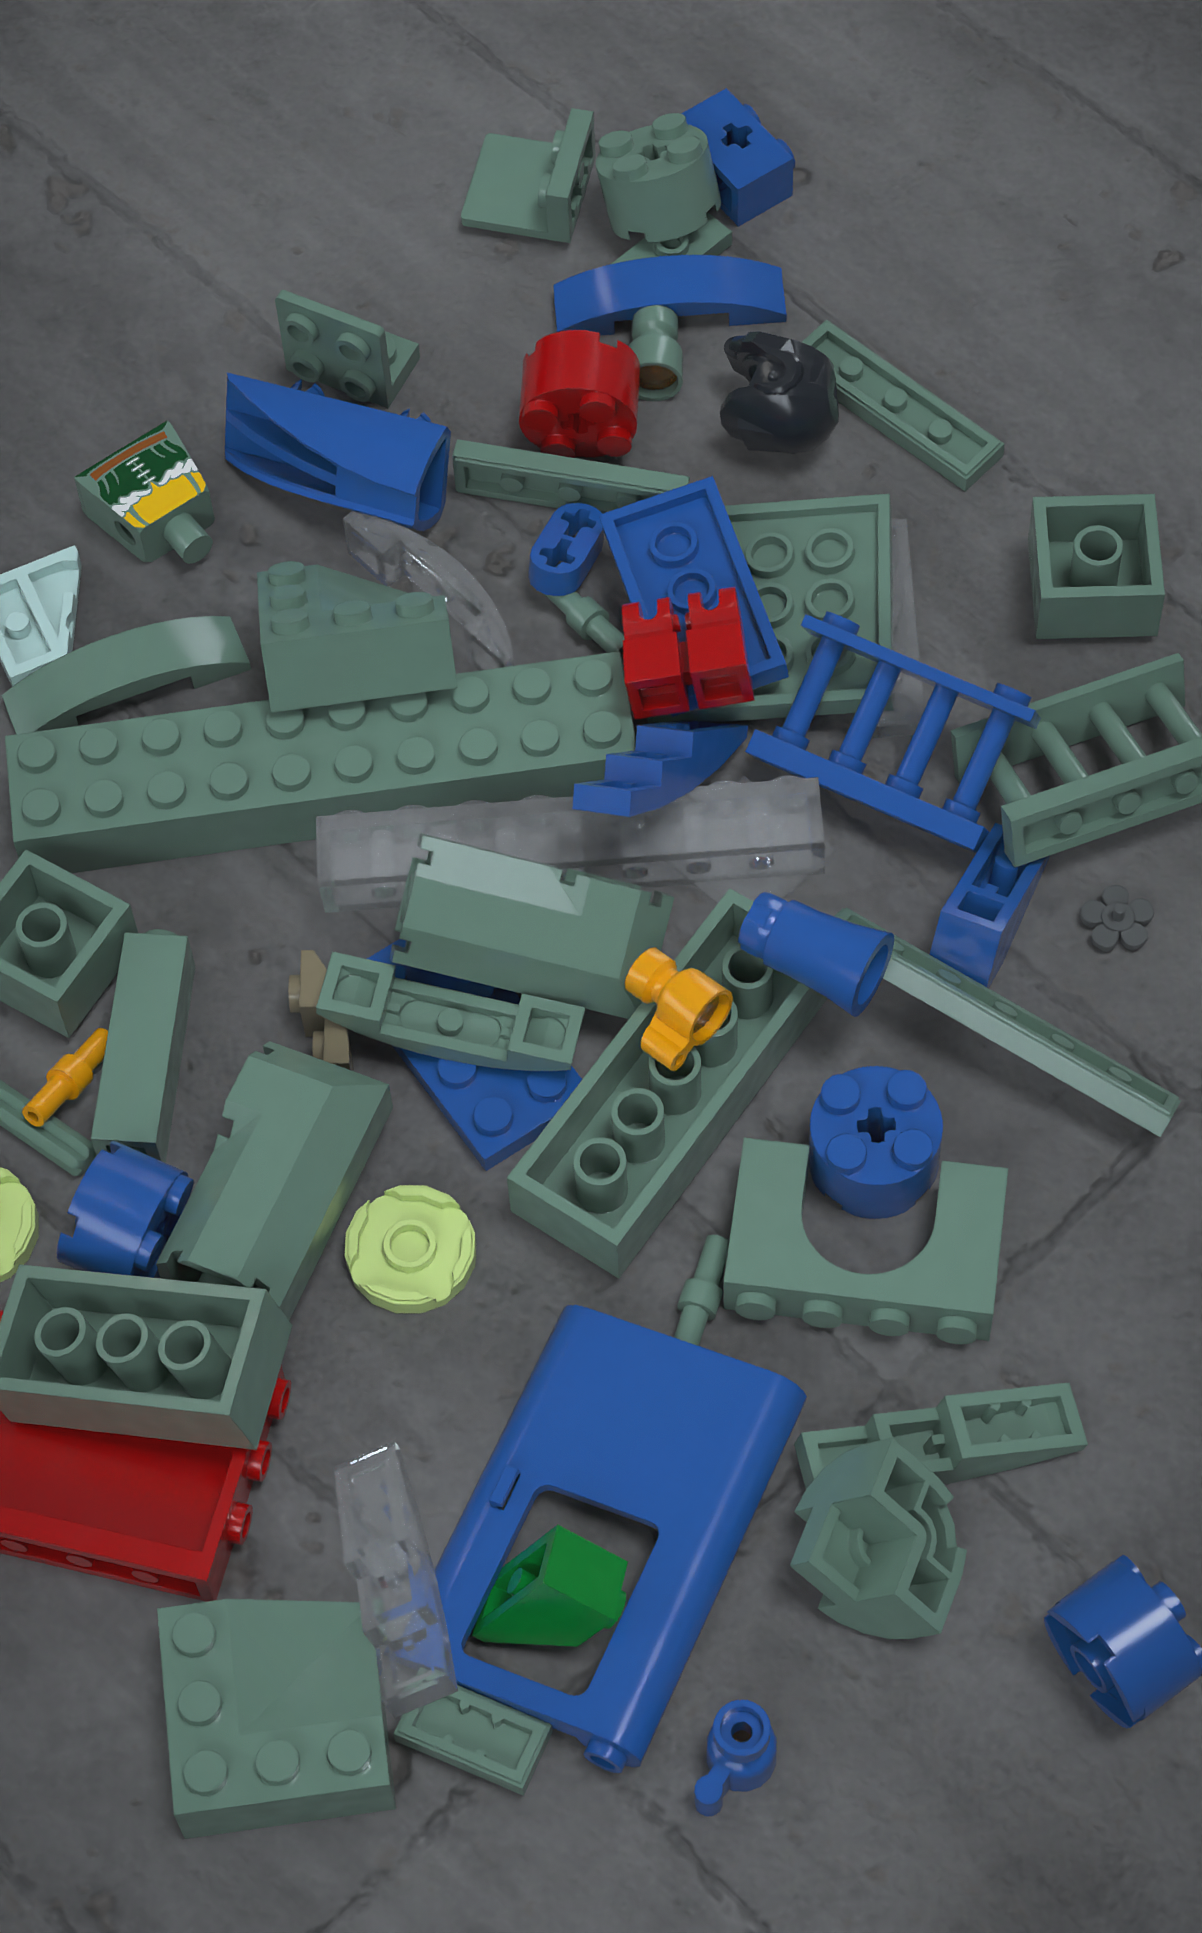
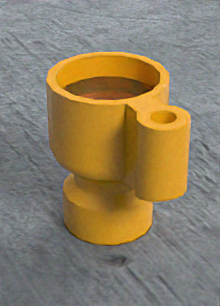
(687, 1009)

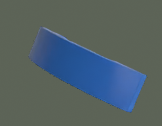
(684, 283)

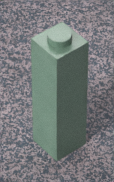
(145, 1043)

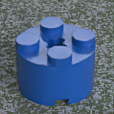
(869, 1108)
(124, 1213)
(1125, 1641)

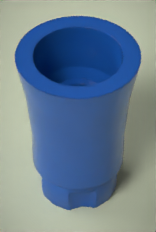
(818, 950)

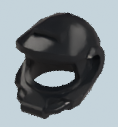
(789, 395)

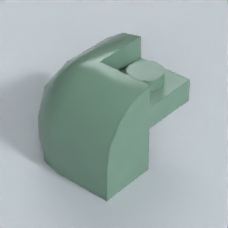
(880, 1543)

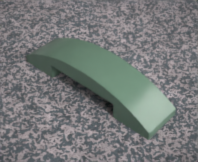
(124, 667)
(448, 1022)

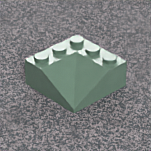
(348, 638)
(272, 1714)

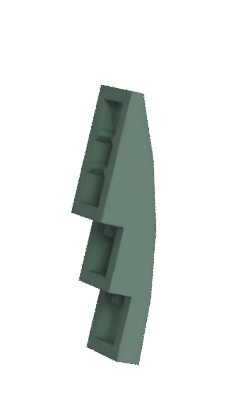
(964, 1434)

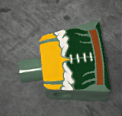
(150, 497)

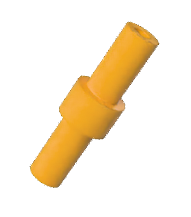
(67, 1079)

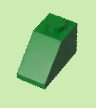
(554, 1593)

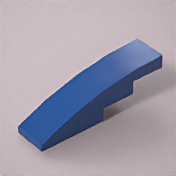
(663, 767)

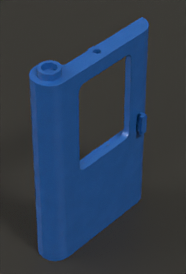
(650, 1437)

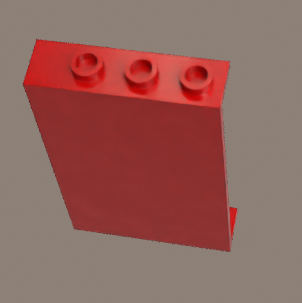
(130, 1503)

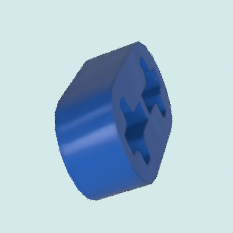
(557, 545)

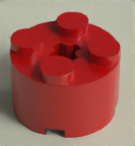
(580, 395)

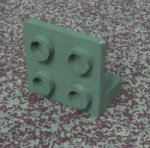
(533, 184)
(343, 350)

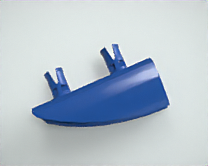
(338, 451)

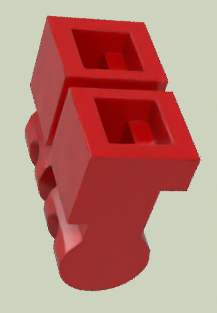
(662, 667)

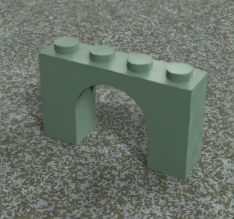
(939, 1292)

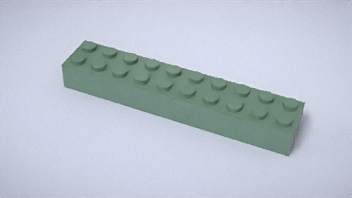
(262, 777)

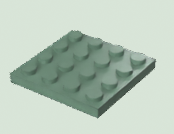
(809, 562)

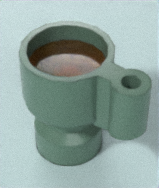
(658, 352)

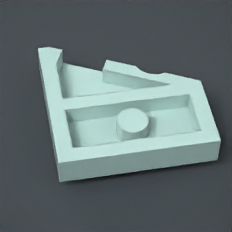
(38, 612)

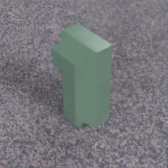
(524, 927)
(280, 1175)

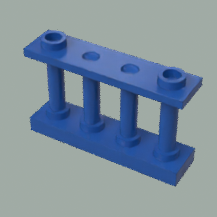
(900, 792)

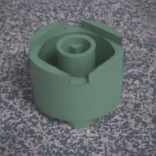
(657, 179)

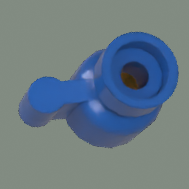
(738, 1754)

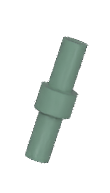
(590, 621)
(701, 1294)

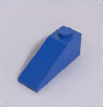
(985, 911)

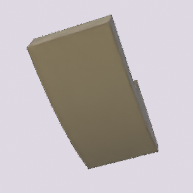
(329, 1039)

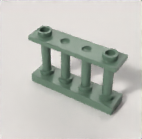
(1100, 802)

